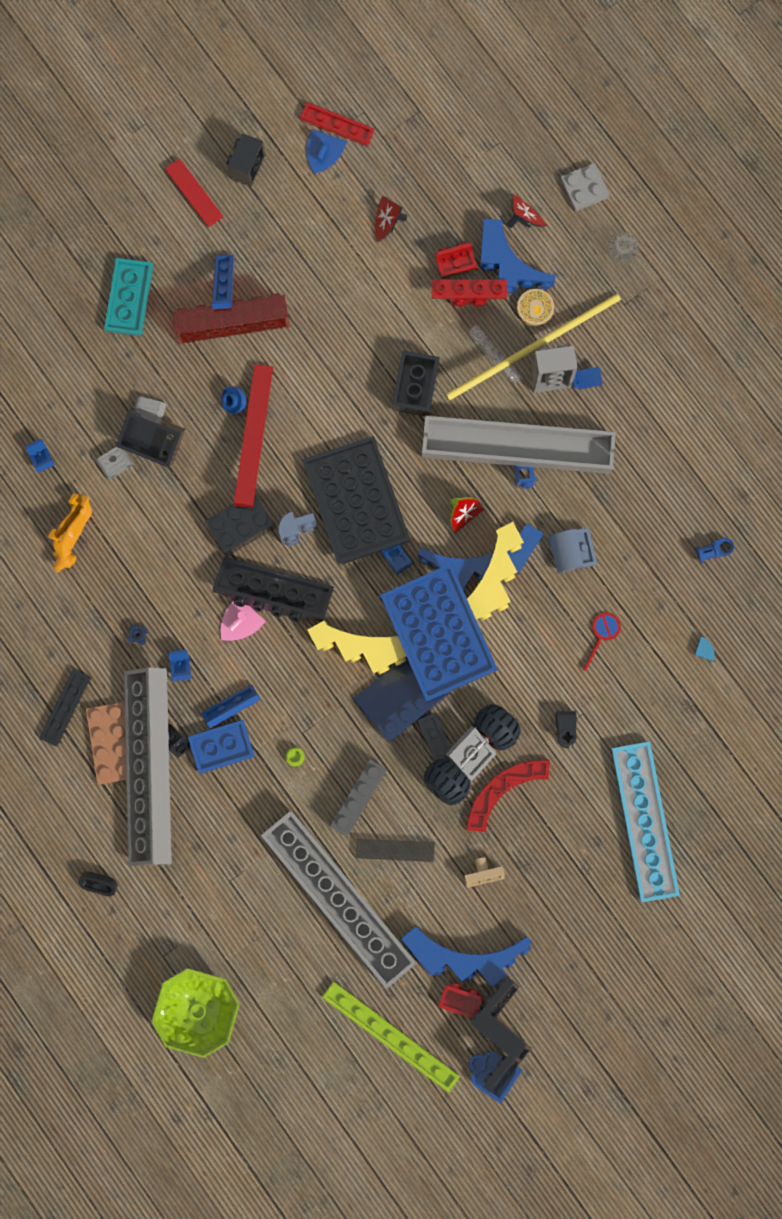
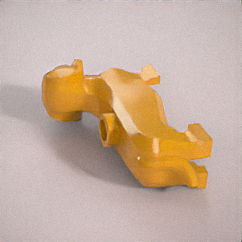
(69, 531)

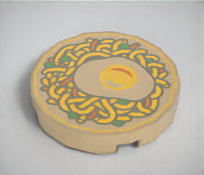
(535, 307)

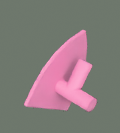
(240, 622)

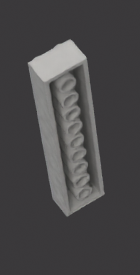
(147, 767)
(338, 899)

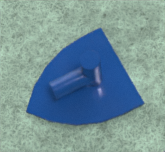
(323, 150)

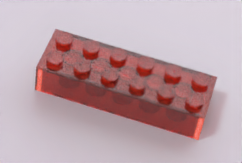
(243, 318)

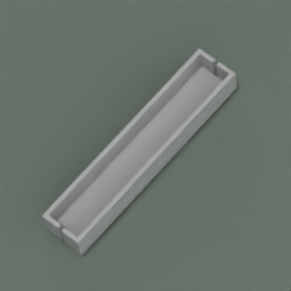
(518, 444)

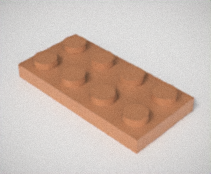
(108, 742)

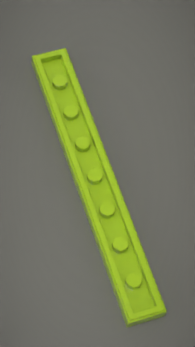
(391, 1036)

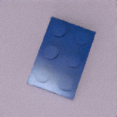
(221, 747)

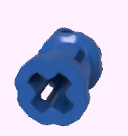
(713, 550)

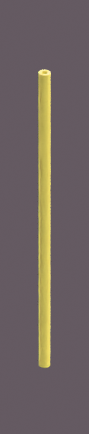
(532, 347)

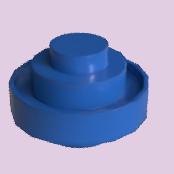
(233, 399)

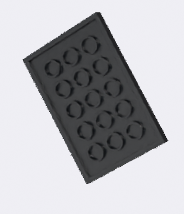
(356, 500)

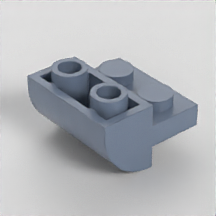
(291, 527)
(573, 550)

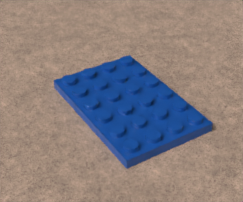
(439, 632)

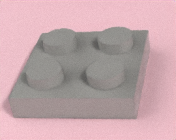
(584, 187)

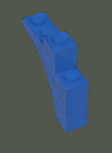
(498, 255)

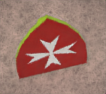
(464, 511)

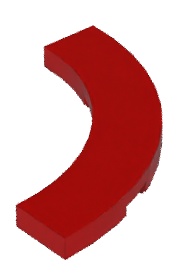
(499, 786)

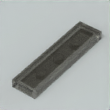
(395, 850)

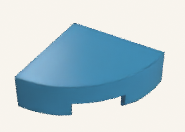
(705, 650)

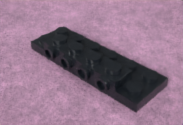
(272, 591)

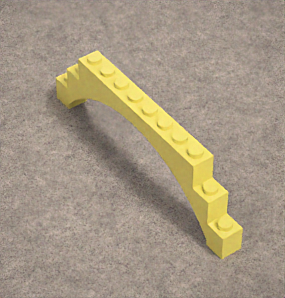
(384, 651)

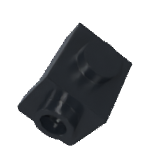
(177, 743)

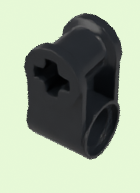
(566, 724)

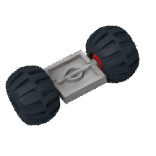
(471, 753)

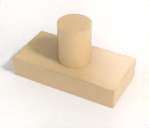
(484, 874)

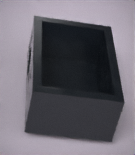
(150, 437)

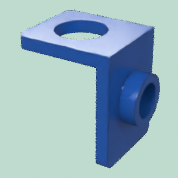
(588, 378)
(525, 483)

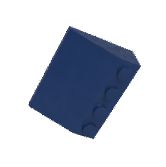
(395, 701)

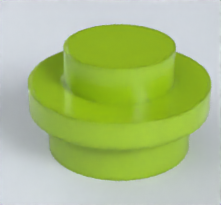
(295, 756)

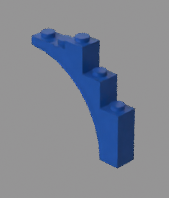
(478, 566)
(490, 965)

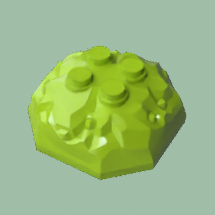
(195, 1013)

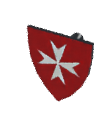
(524, 214)
(387, 217)

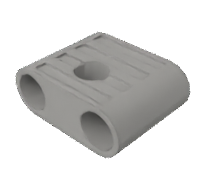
(150, 406)
(114, 462)

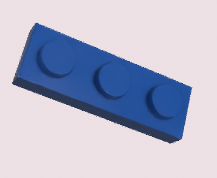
(230, 706)

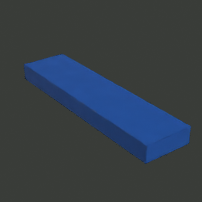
(223, 281)

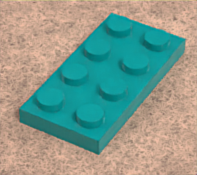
(129, 297)

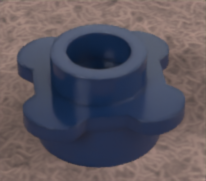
(132, 635)

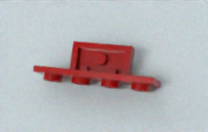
(468, 291)

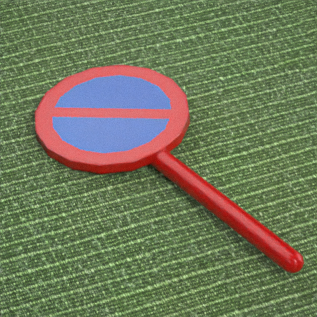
(605, 627)

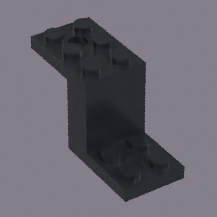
(500, 1035)

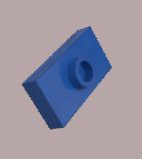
(397, 559)

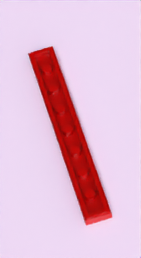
(253, 436)

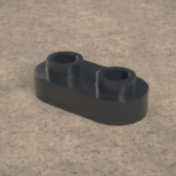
(97, 883)

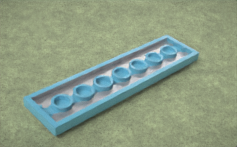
(645, 822)

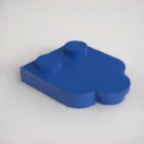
(484, 1065)

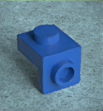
(39, 455)
(180, 665)

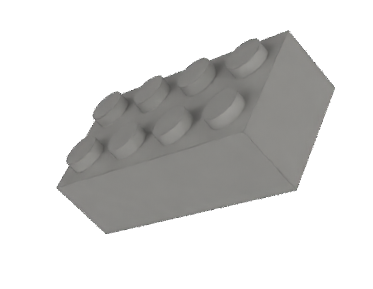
(553, 368)

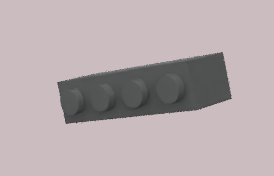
(358, 798)

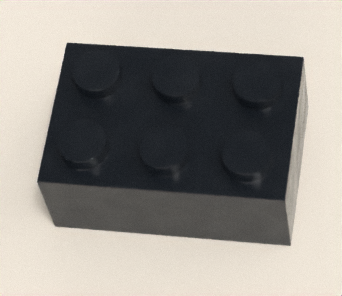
(415, 383)
(239, 526)

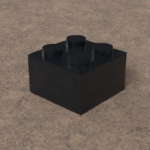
(246, 159)

